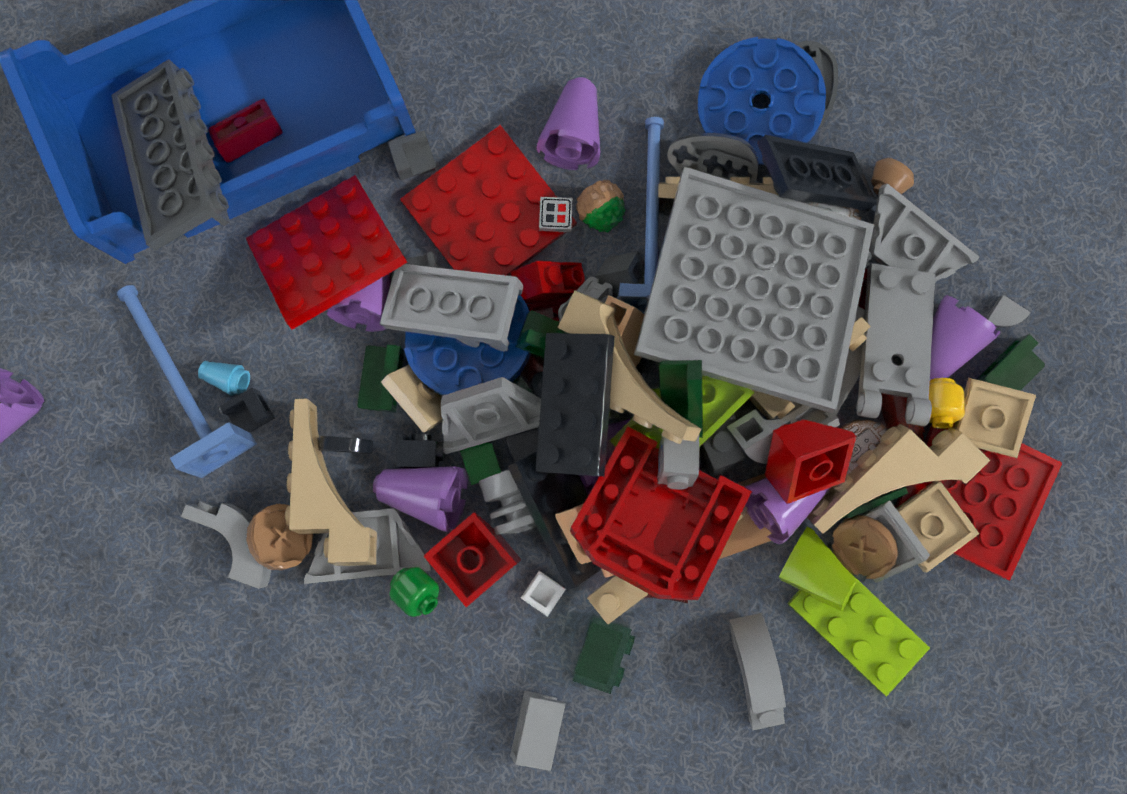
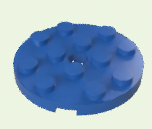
(767, 68)
(450, 365)

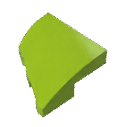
(818, 571)

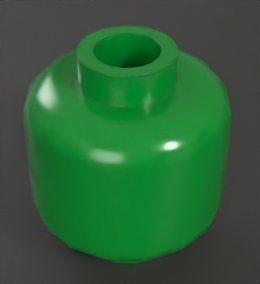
(414, 591)

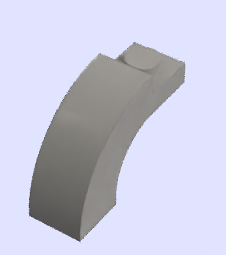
(756, 433)
(232, 524)
(759, 671)

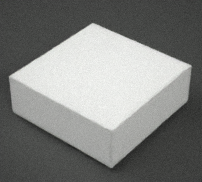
(543, 593)

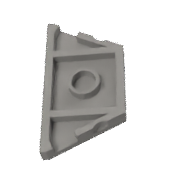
(913, 240)
(487, 414)
(394, 550)

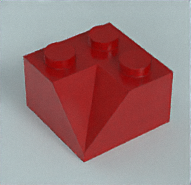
(808, 458)
(472, 558)

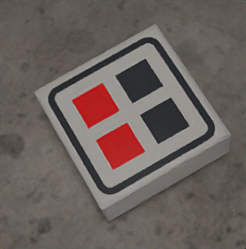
(555, 214)

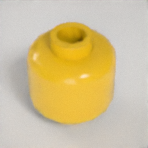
(946, 402)

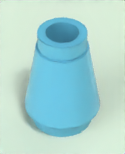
(227, 377)

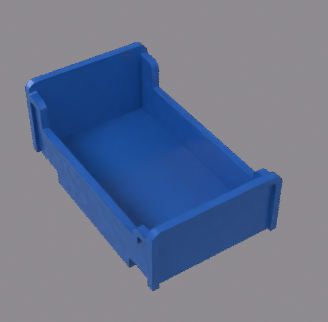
(302, 56)

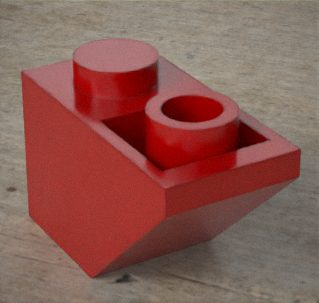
(549, 280)

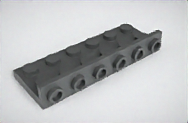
(168, 154)

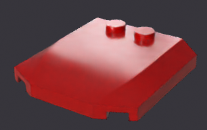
(653, 533)

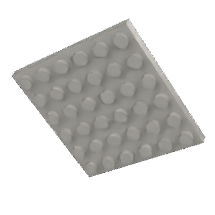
(756, 290)

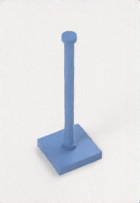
(636, 293)
(213, 447)

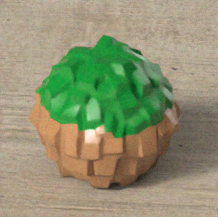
(601, 206)

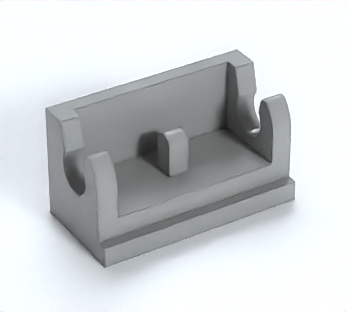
(537, 731)

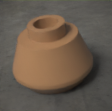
(893, 173)

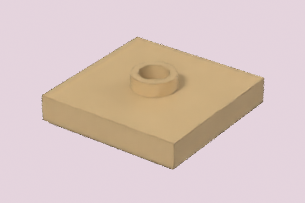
(414, 397)
(995, 416)
(937, 523)

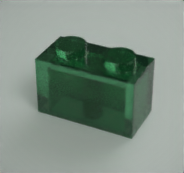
(602, 654)

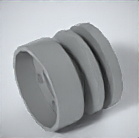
(504, 489)

